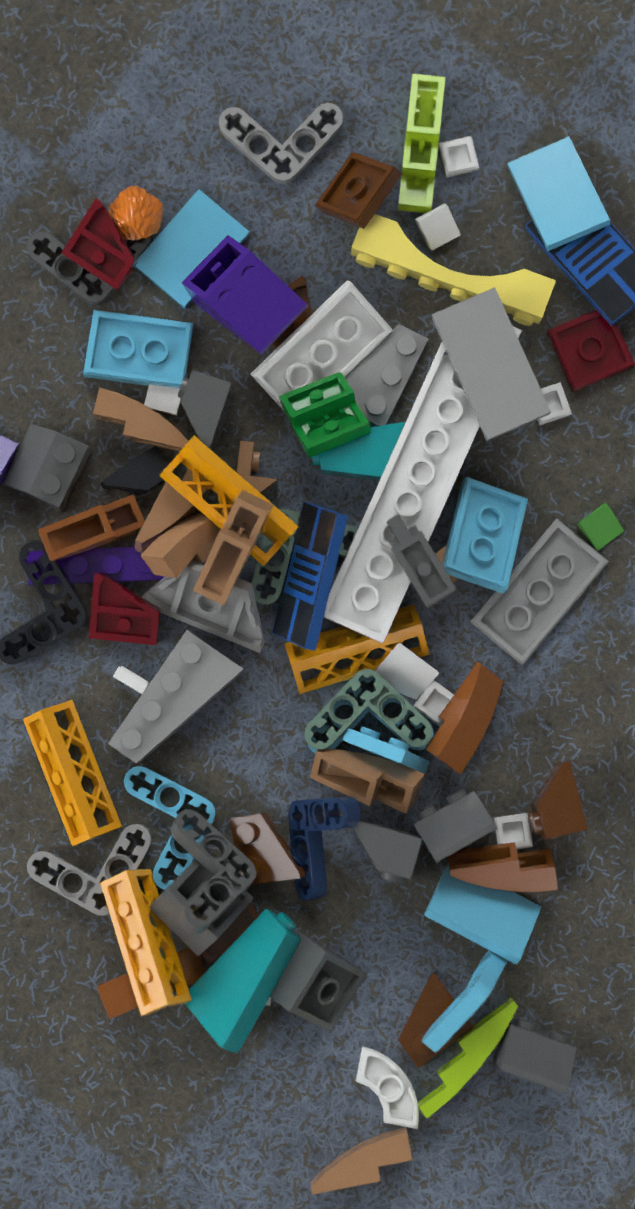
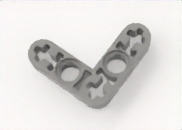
(287, 151)
(91, 884)

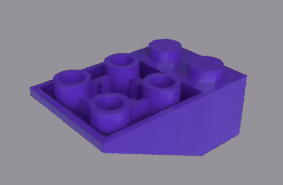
(243, 294)

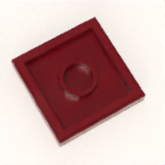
(590, 350)

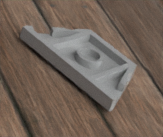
(234, 621)

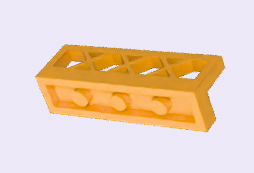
(227, 484)
(346, 643)
(65, 774)
(141, 942)

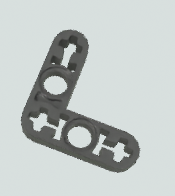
(82, 291)
(223, 876)

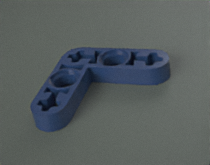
(306, 827)

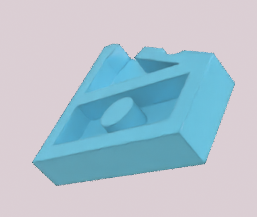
(394, 750)

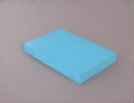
(558, 193)
(186, 244)
(138, 349)
(484, 535)
(484, 915)

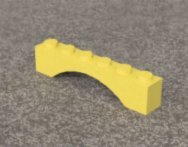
(386, 245)

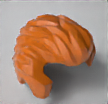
(136, 213)

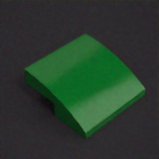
(324, 414)

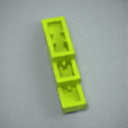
(421, 143)
(476, 1047)

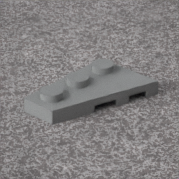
(385, 372)

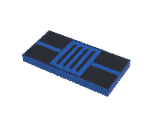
(599, 267)
(309, 575)

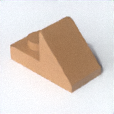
(249, 462)

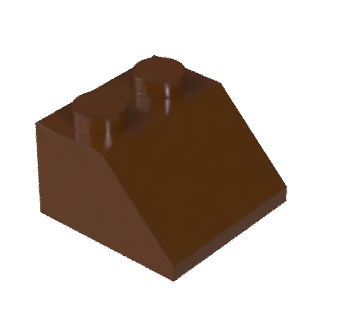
(557, 805)

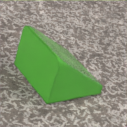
(600, 527)

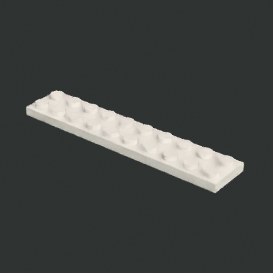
(415, 488)

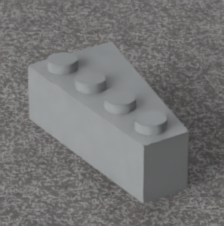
(177, 692)

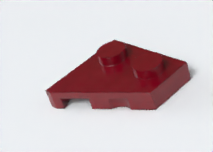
(100, 247)
(121, 614)

